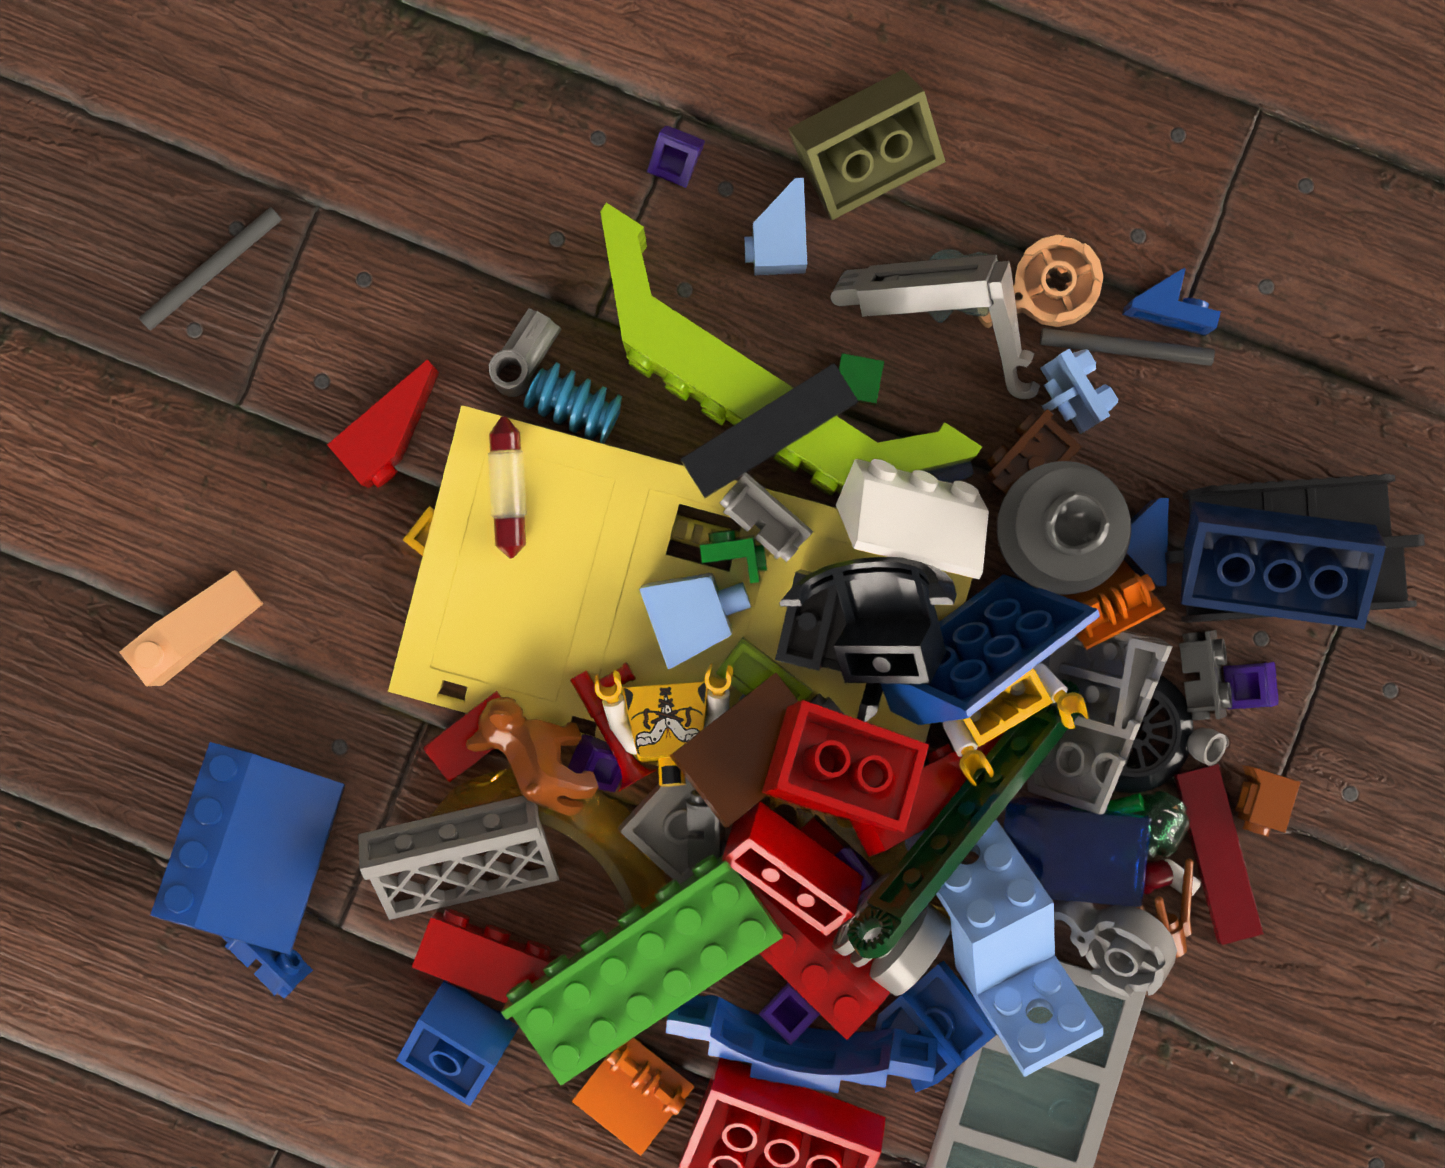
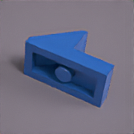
(1162, 307)

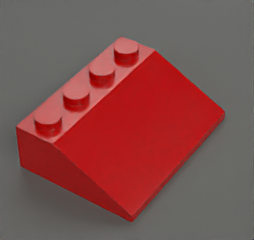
(812, 966)
(778, 1126)

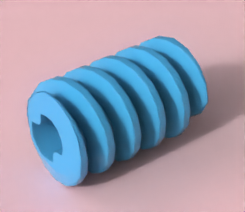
(573, 402)

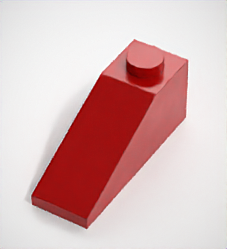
(382, 434)

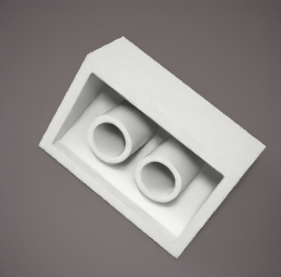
(914, 517)

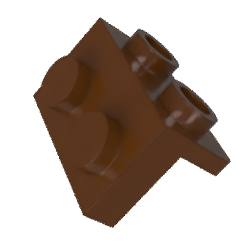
(1039, 443)

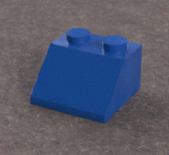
(457, 1042)

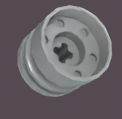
(911, 954)

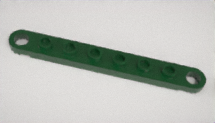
(956, 831)

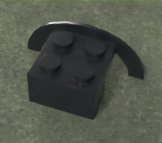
(888, 616)
(810, 639)

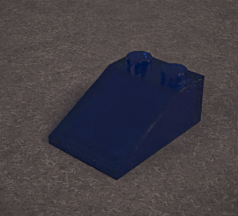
(1081, 852)

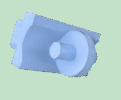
(1073, 392)

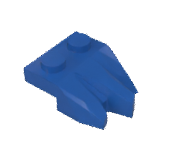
(940, 1010)

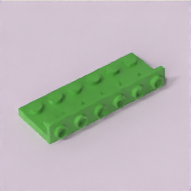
(642, 968)

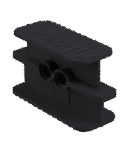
(1341, 498)

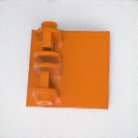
(1121, 602)
(633, 1094)

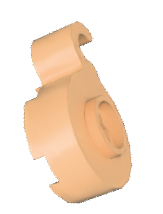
(1050, 305)

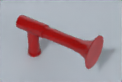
(630, 767)

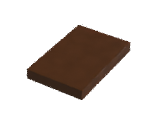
(734, 752)

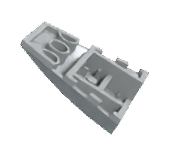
(1117, 688)

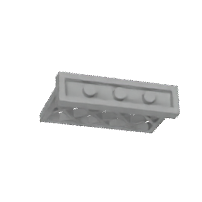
(456, 839)

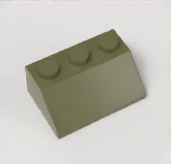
(868, 144)

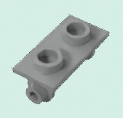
(779, 528)

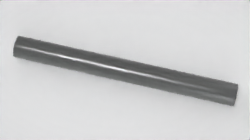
(210, 268)
(1127, 346)

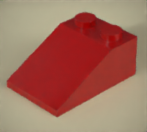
(845, 767)

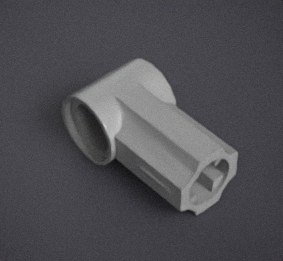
(524, 349)

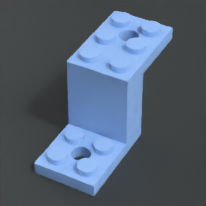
(1008, 953)

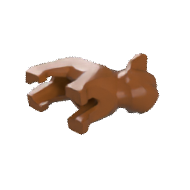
(534, 755)

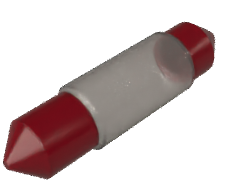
(507, 487)

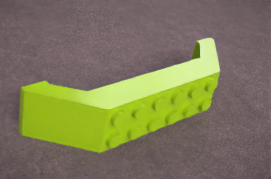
(735, 386)

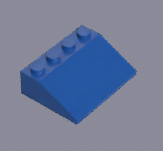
(989, 648)
(248, 849)

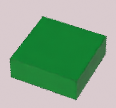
(862, 376)

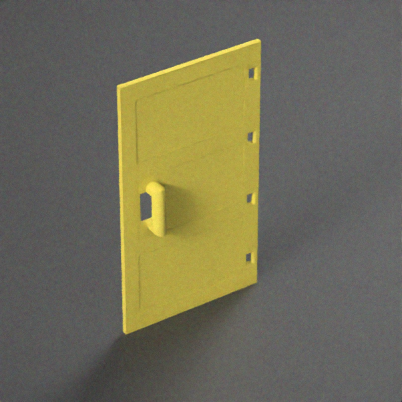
(573, 592)

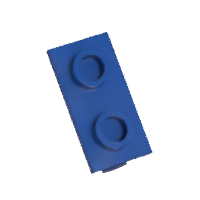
(278, 970)

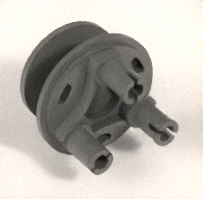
(1064, 527)

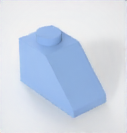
(780, 235)

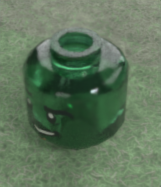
(1168, 823)

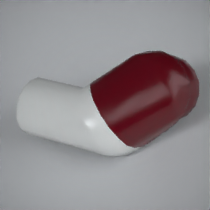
(1165, 873)

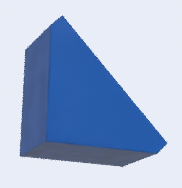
(1150, 541)

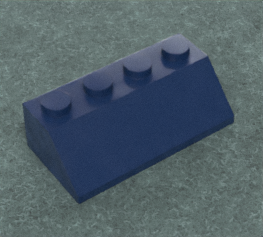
(1280, 564)

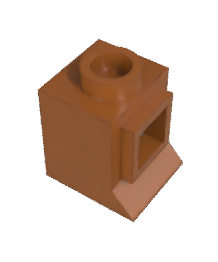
(1266, 801)

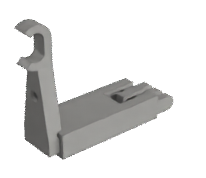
(945, 286)

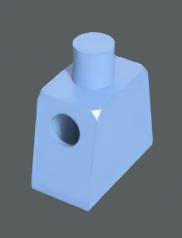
(691, 614)

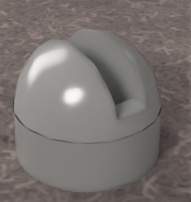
(1207, 745)

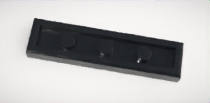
(769, 430)

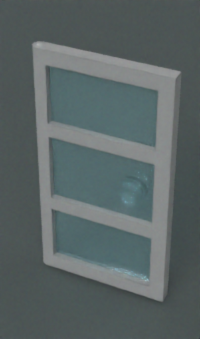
(1048, 1116)

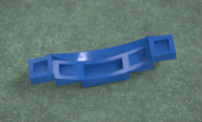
(814, 1059)

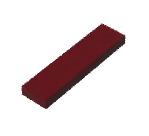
(1218, 854)

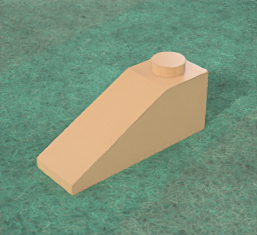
(190, 630)

